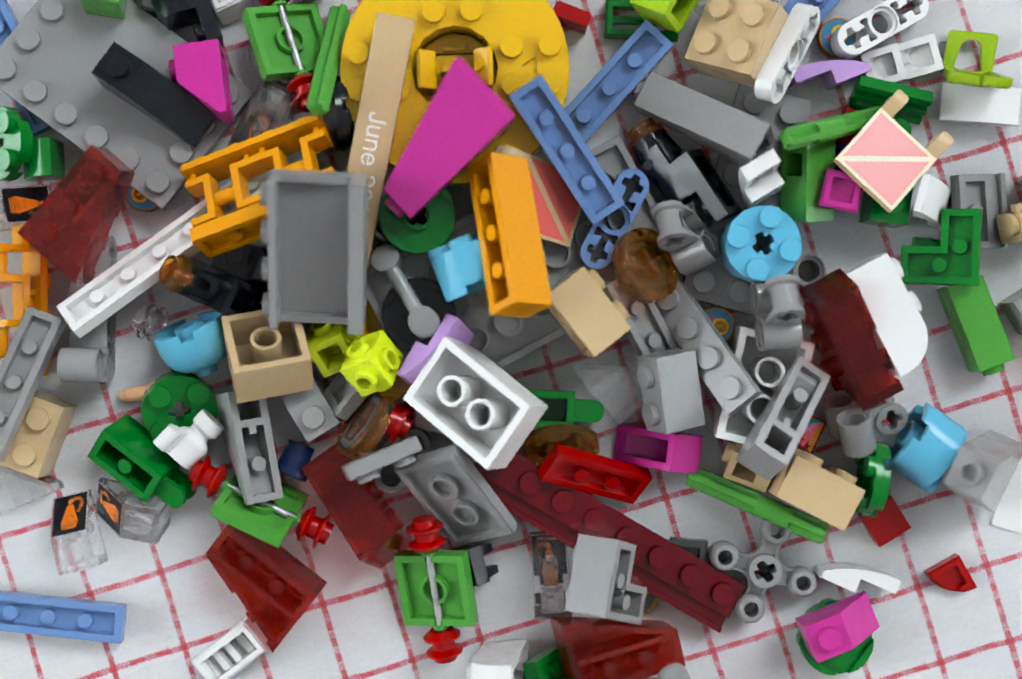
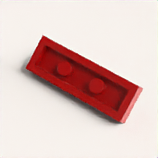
(594, 474)

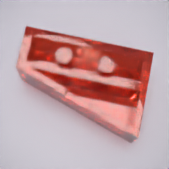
(79, 212)
(846, 339)
(358, 510)
(266, 580)
(615, 648)

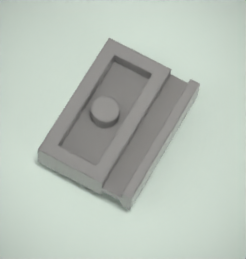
(983, 193)
(367, 467)

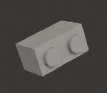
(670, 390)

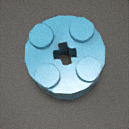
(781, 248)
(458, 267)
(926, 447)

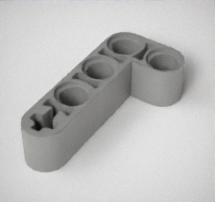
(93, 354)

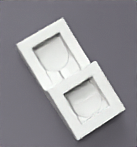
(905, 60)
(980, 105)
(760, 179)
(931, 199)
(850, 575)

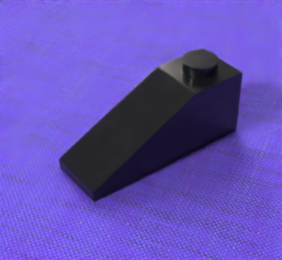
(153, 94)

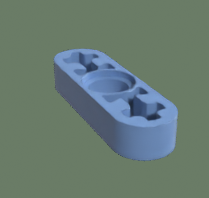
(635, 199)

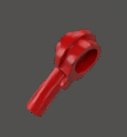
(400, 421)

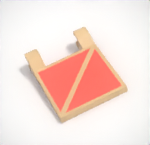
(886, 157)
(554, 202)

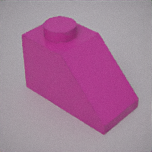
(203, 75)
(657, 450)
(837, 626)

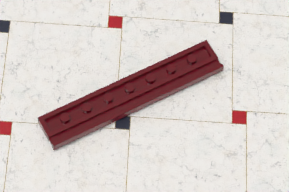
(658, 563)

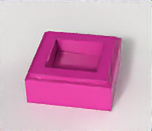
(839, 192)

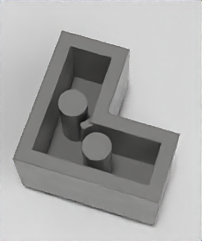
(602, 580)

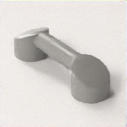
(422, 320)

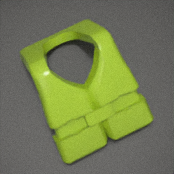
(982, 78)

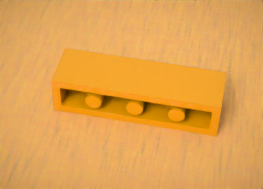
(509, 236)

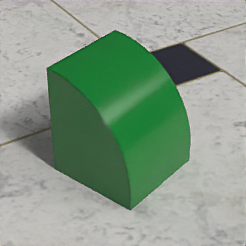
(46, 160)

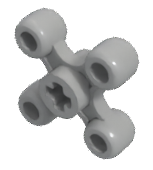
(757, 584)

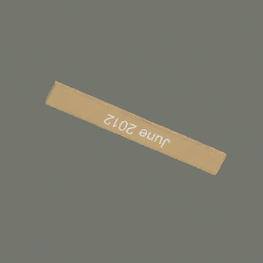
(380, 109)

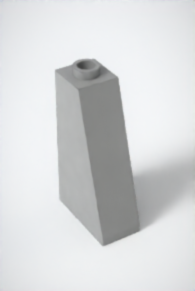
(703, 119)
(984, 469)

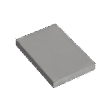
(457, 495)

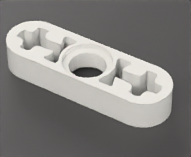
(871, 36)
(787, 53)

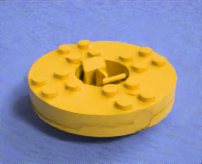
(497, 38)

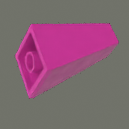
(450, 136)

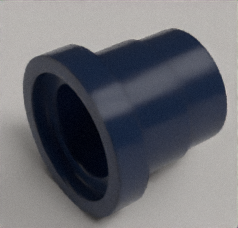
(294, 458)

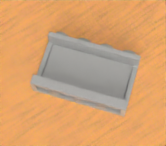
(315, 247)

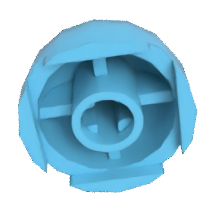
(193, 344)

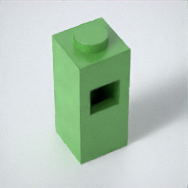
(803, 178)
(976, 327)

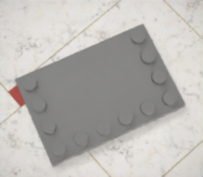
(49, 73)

